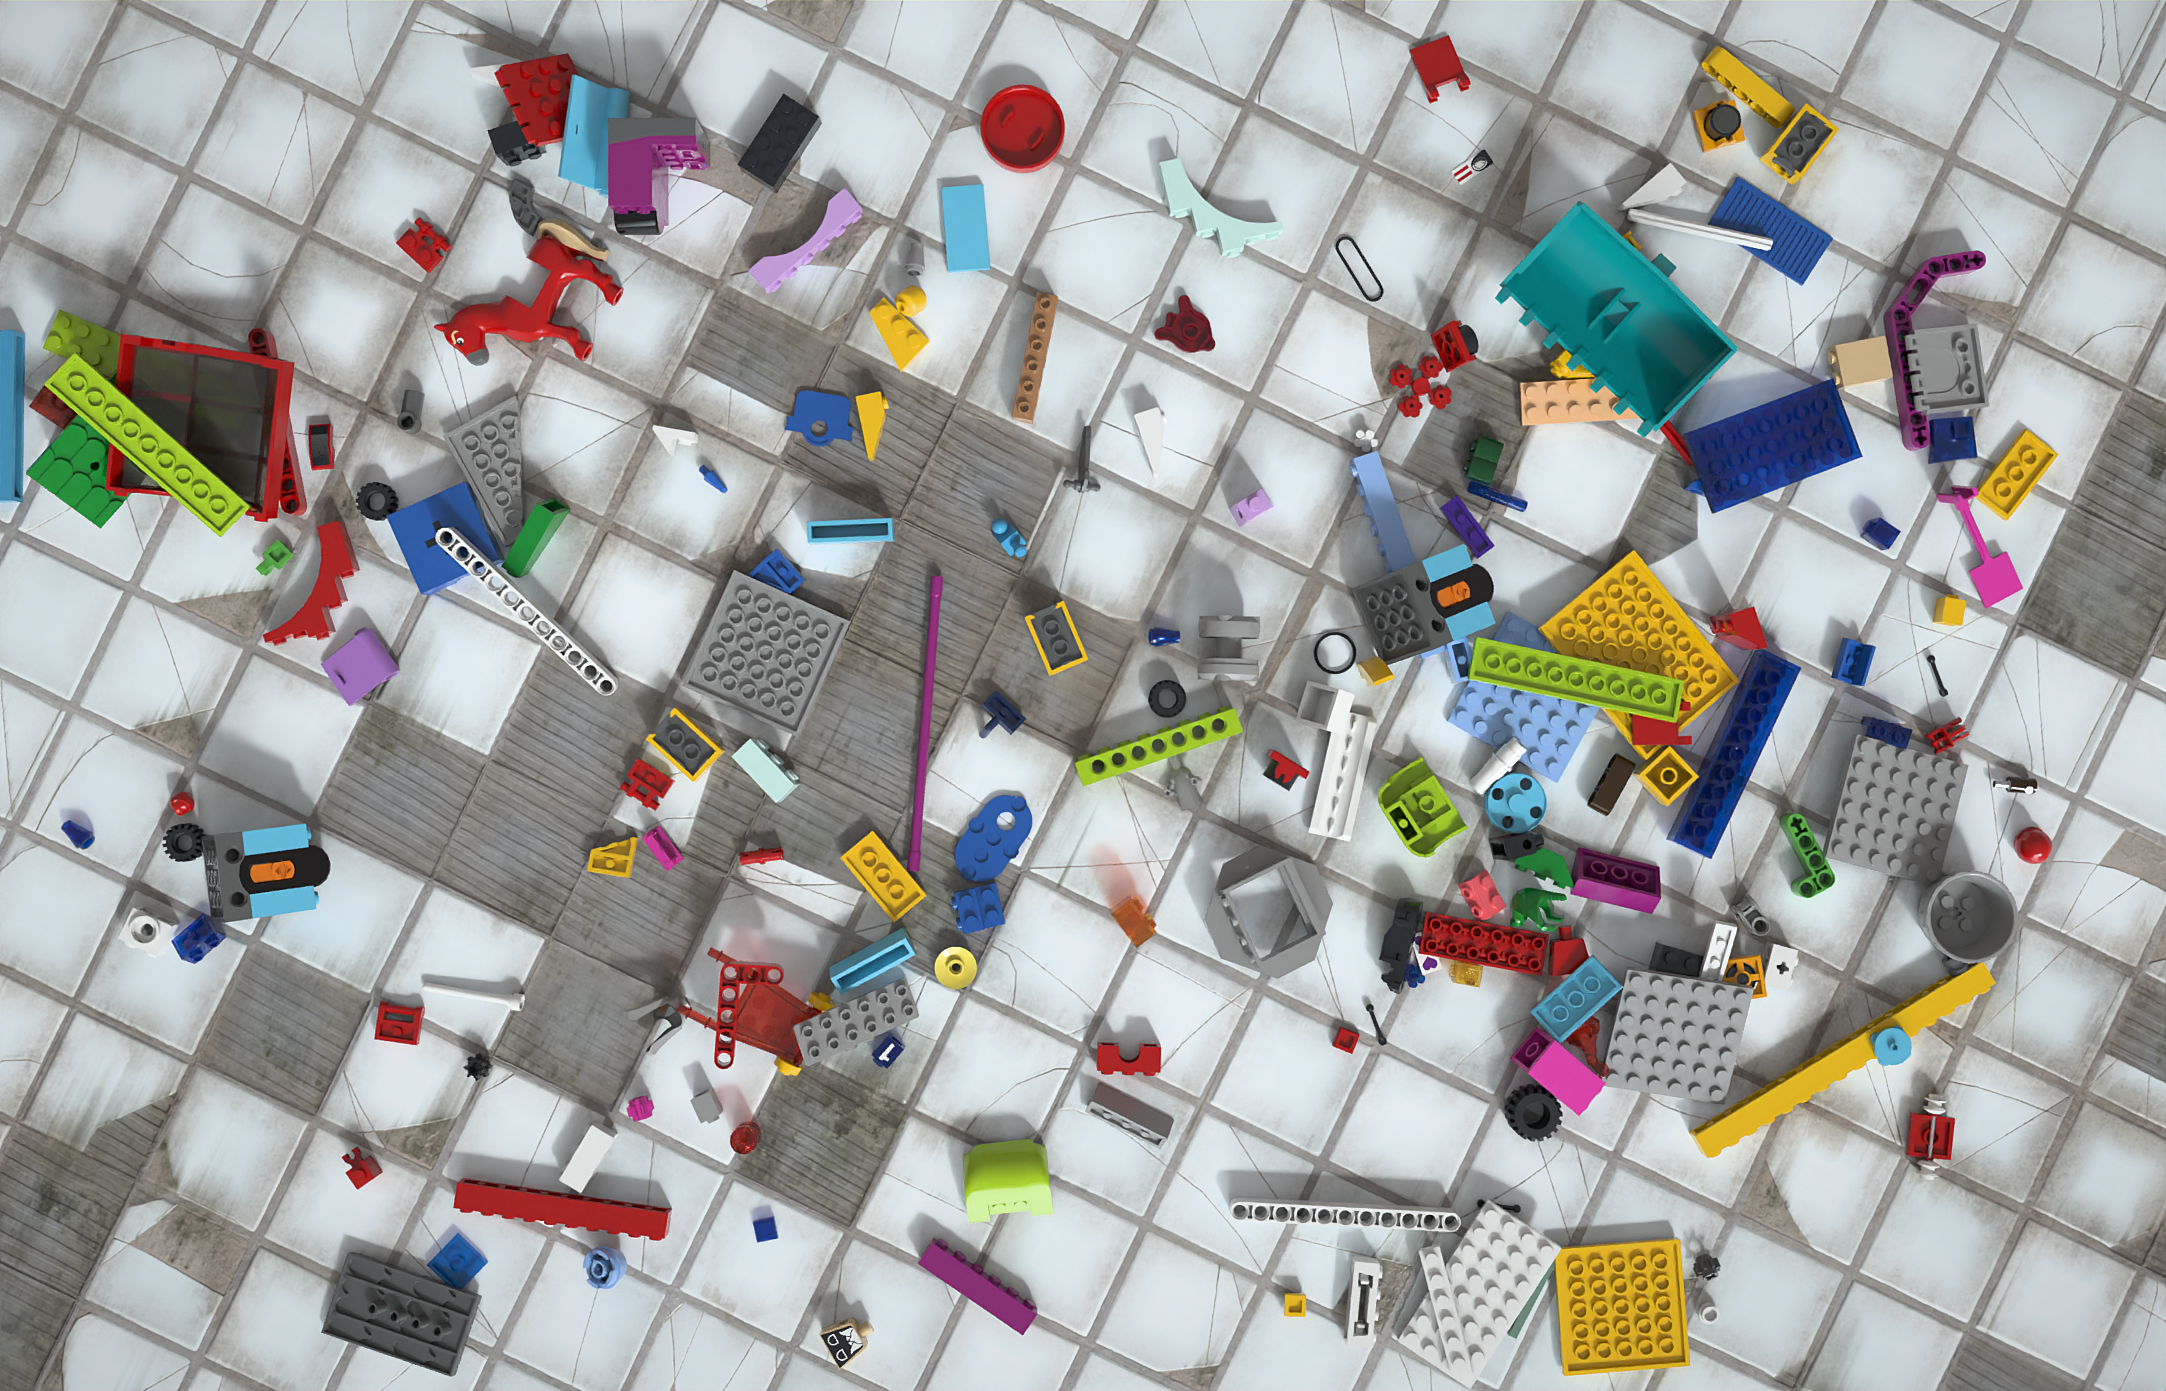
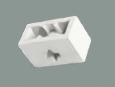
(1779, 955)

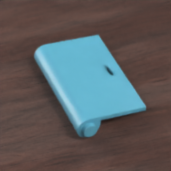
(586, 132)

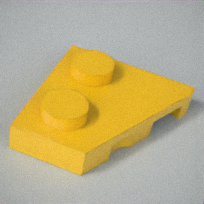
(614, 859)

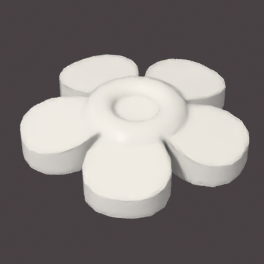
(1365, 440)

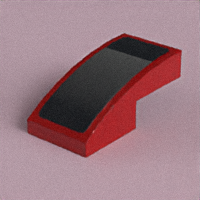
(320, 447)

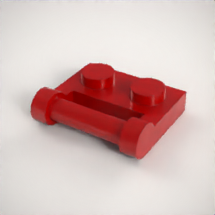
(399, 1030)

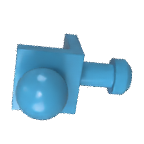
(1009, 537)

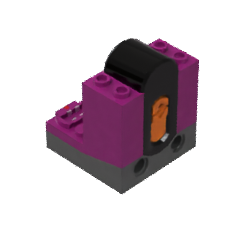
(639, 165)

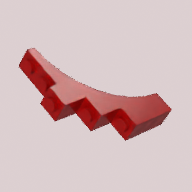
(336, 562)

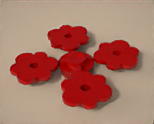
(1420, 386)

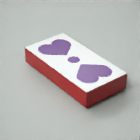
(1426, 963)

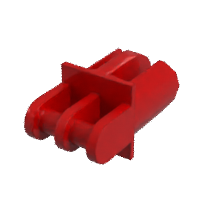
(1947, 737)

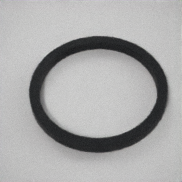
(1353, 658)

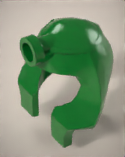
(1526, 905)

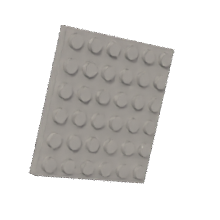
(766, 653)
(1894, 810)
(1676, 1035)

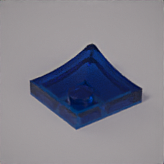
(1952, 439)

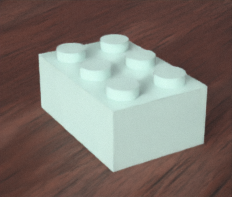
(766, 769)

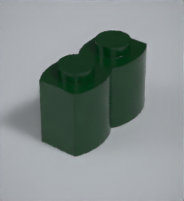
(1483, 460)

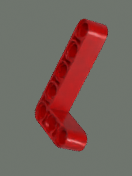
(732, 1003)

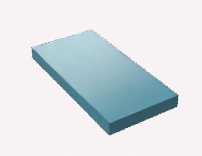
(965, 228)
(1576, 999)

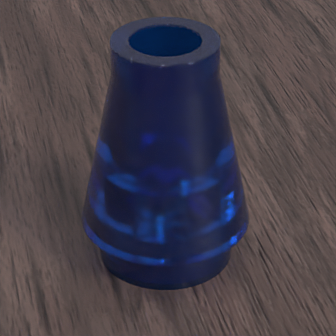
(1160, 637)
(79, 836)

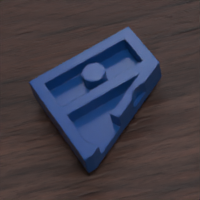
(778, 573)

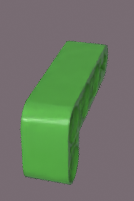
(1803, 854)

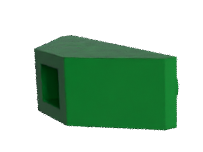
(1546, 865)

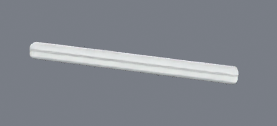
(1699, 229)

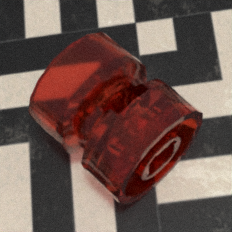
(745, 1137)

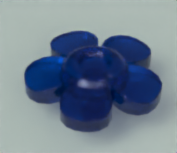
(1413, 976)

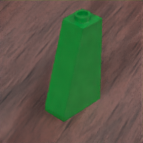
(534, 536)

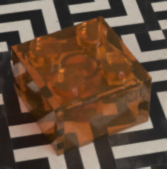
(1133, 921)

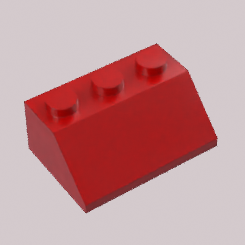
(1739, 628)

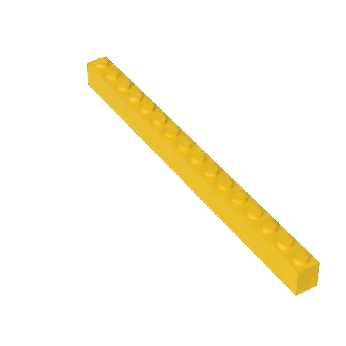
(1837, 1060)

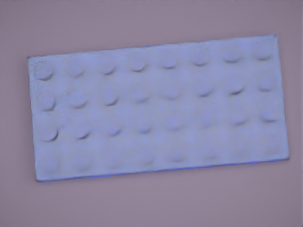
(1772, 445)

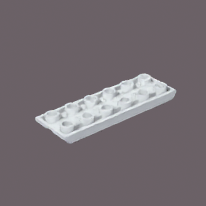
(1342, 778)

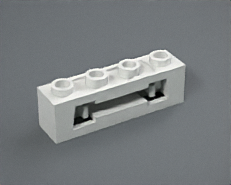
(1362, 1337)

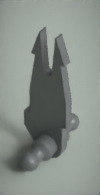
(1083, 483)

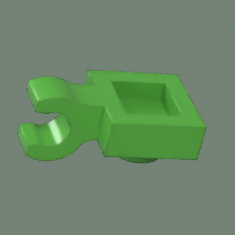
(276, 555)

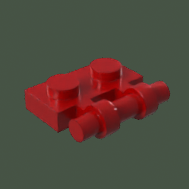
(419, 250)
(649, 778)

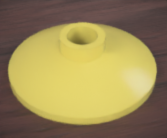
(951, 978)

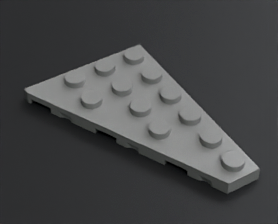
(492, 463)

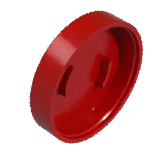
(1022, 128)

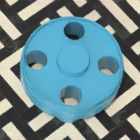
(1515, 803)

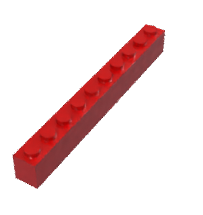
(562, 1208)

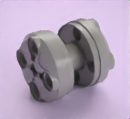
(1229, 632)

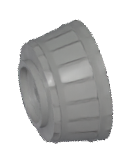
(1985, 920)

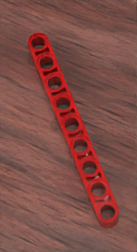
(293, 471)

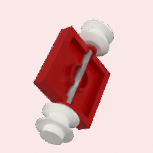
(1930, 1136)

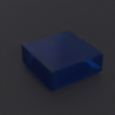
(765, 1229)

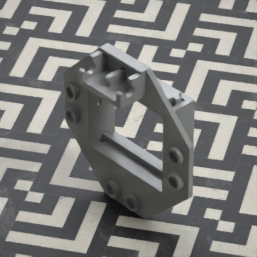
(1229, 930)

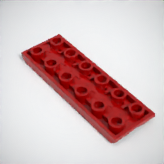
(1483, 943)

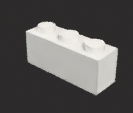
(587, 1156)

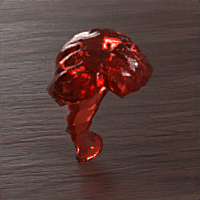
(1585, 1038)

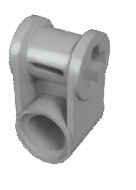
(1748, 913)

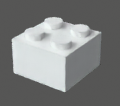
(1324, 707)

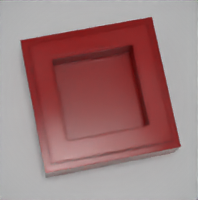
(1345, 1040)

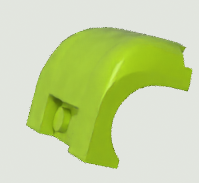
(1419, 809)
(1006, 1179)

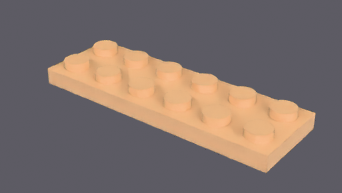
(1567, 403)

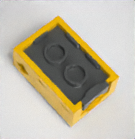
(1799, 144)
(1056, 638)
(685, 744)

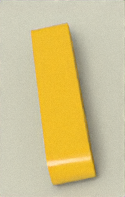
(1747, 87)

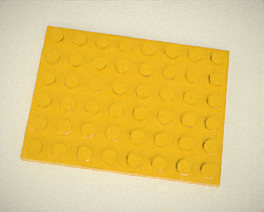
(1638, 626)

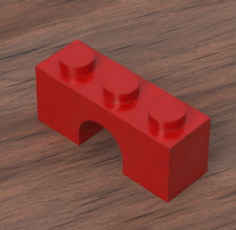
(1146, 1061)

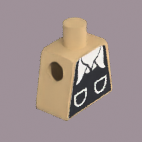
(846, 1339)

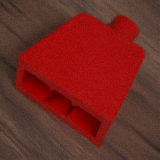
(1566, 953)

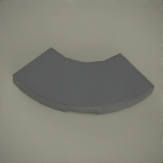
(522, 206)

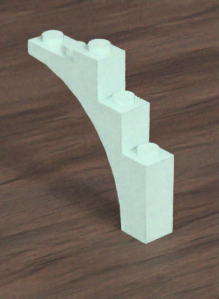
(1206, 219)

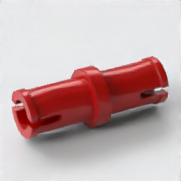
(761, 856)

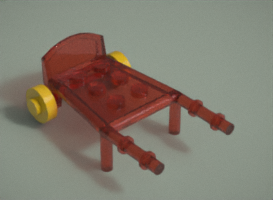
(768, 1018)

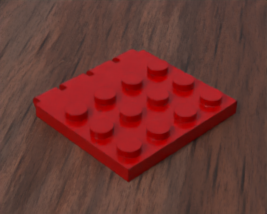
(541, 95)

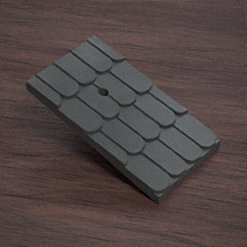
(401, 1314)

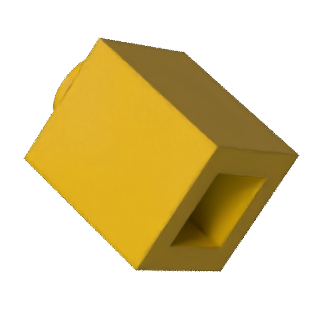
(1949, 610)

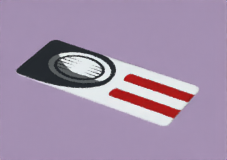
(1472, 167)

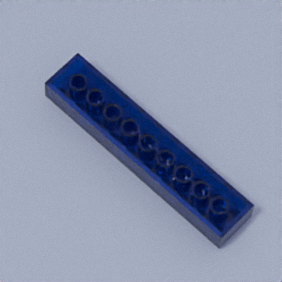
(1733, 753)

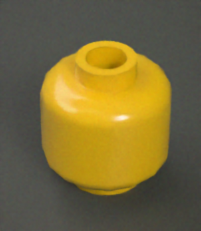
(911, 301)

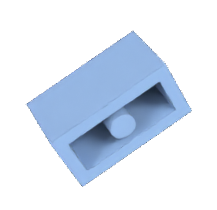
(1458, 659)

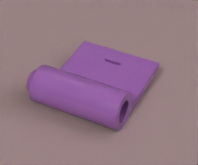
(360, 666)

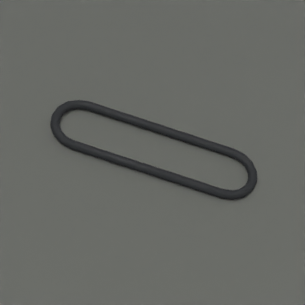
(1366, 263)

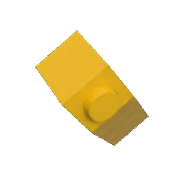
(872, 418)

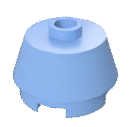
(604, 1267)

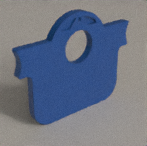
(823, 407)

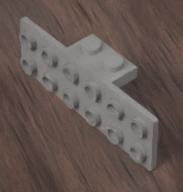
(855, 1021)

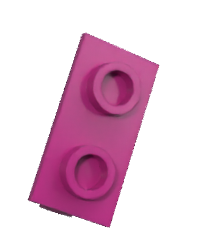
(662, 848)

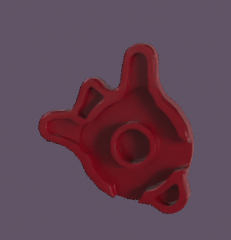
(1188, 330)

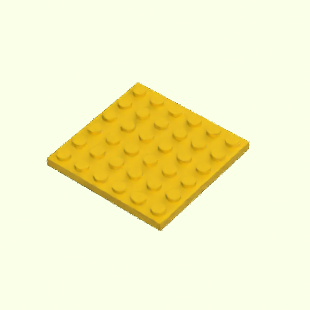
(1621, 1307)

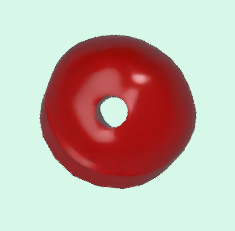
(182, 803)

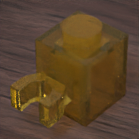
(1466, 973)

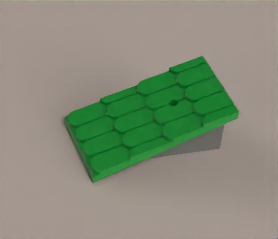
(77, 470)

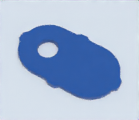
(986, 847)

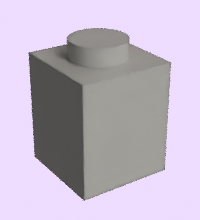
(707, 1106)

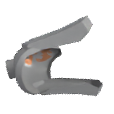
(676, 1019)

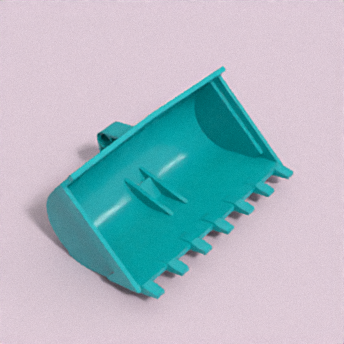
(1617, 316)

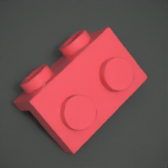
(1482, 896)

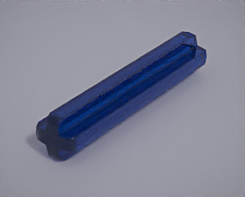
(1497, 496)

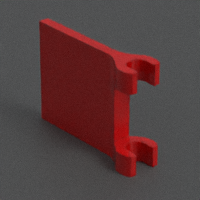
(1439, 65)
(1658, 732)

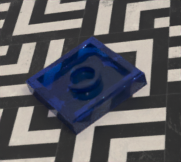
(457, 1262)

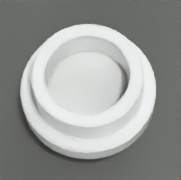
(1708, 1313)

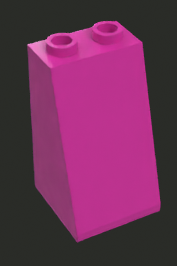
(1558, 1071)

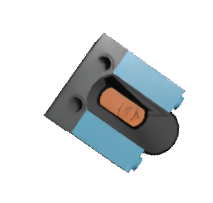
(1426, 604)
(262, 872)

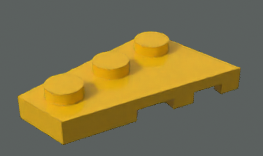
(898, 333)

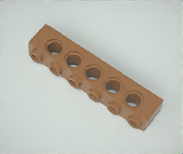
(1035, 358)

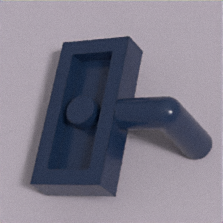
(1002, 714)

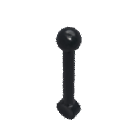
(1943, 691)
(1382, 1040)
(1516, 1208)

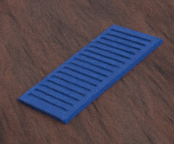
(1795, 241)

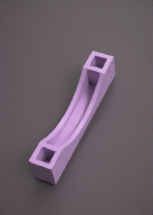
(774, 269)

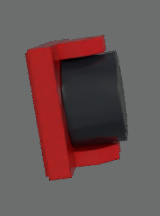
(1455, 345)
(1283, 770)

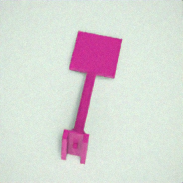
(1996, 576)

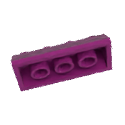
(1616, 880)

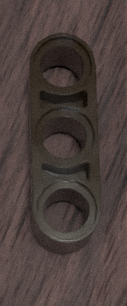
(1611, 784)

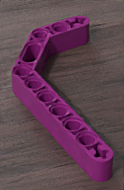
(1904, 326)

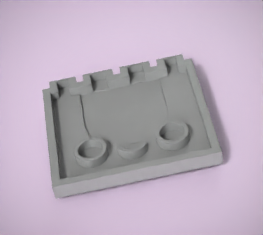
(1947, 369)

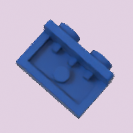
(1853, 662)

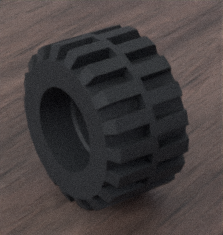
(1548, 1120)

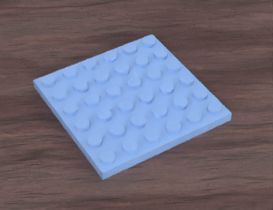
(1543, 724)

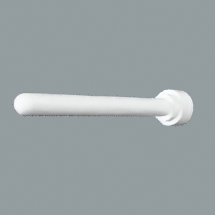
(514, 1001)

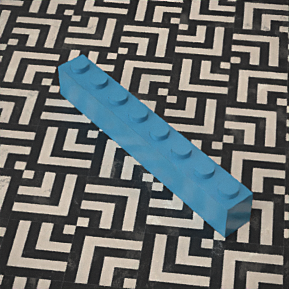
(11, 415)

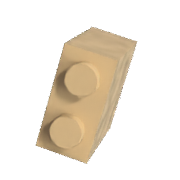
(1860, 362)

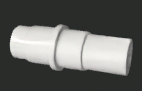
(1498, 765)

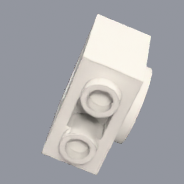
(136, 932)

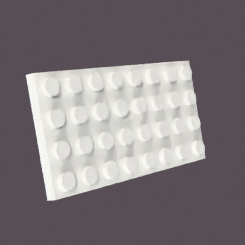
(1490, 1283)

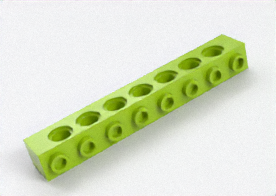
(1231, 727)

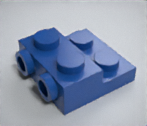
(978, 908)

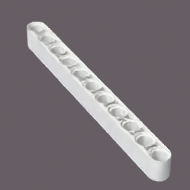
(517, 608)
(1353, 1219)

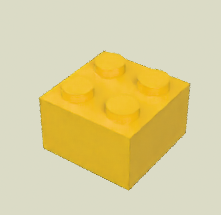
(1665, 775)

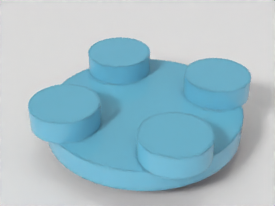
(1891, 1046)

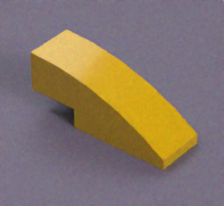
(1374, 671)

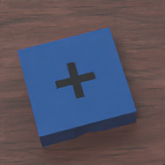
(416, 533)

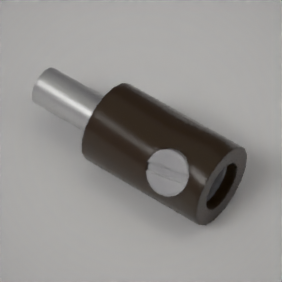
(2017, 785)

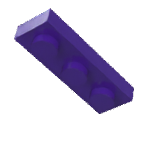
(1466, 527)

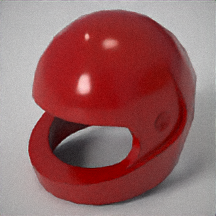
(2033, 845)

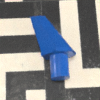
(712, 478)

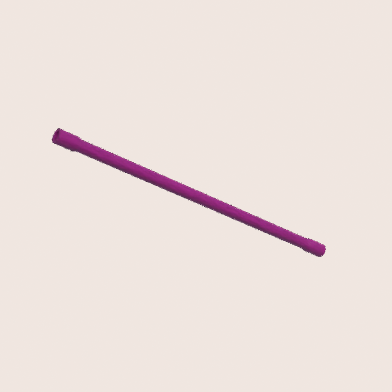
(914, 853)

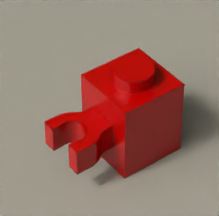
(362, 1170)

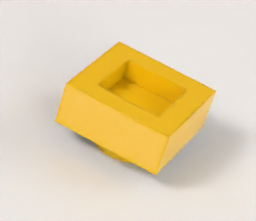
(1295, 1304)

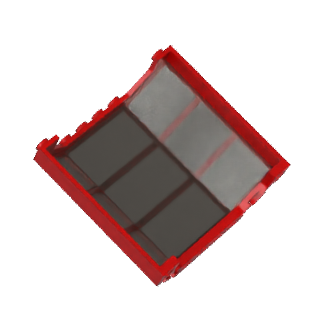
(218, 405)

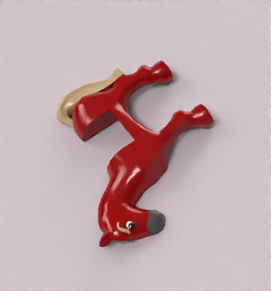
(525, 324)

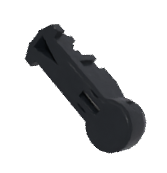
(1399, 942)

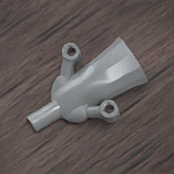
(1185, 785)

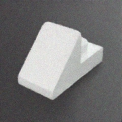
(669, 437)

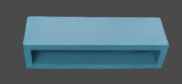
(850, 531)
(872, 961)

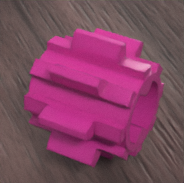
(640, 1108)

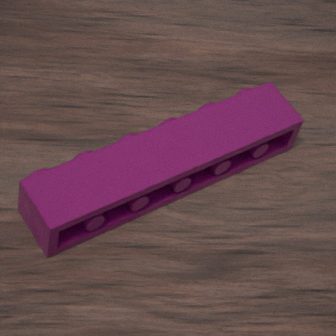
(978, 1286)

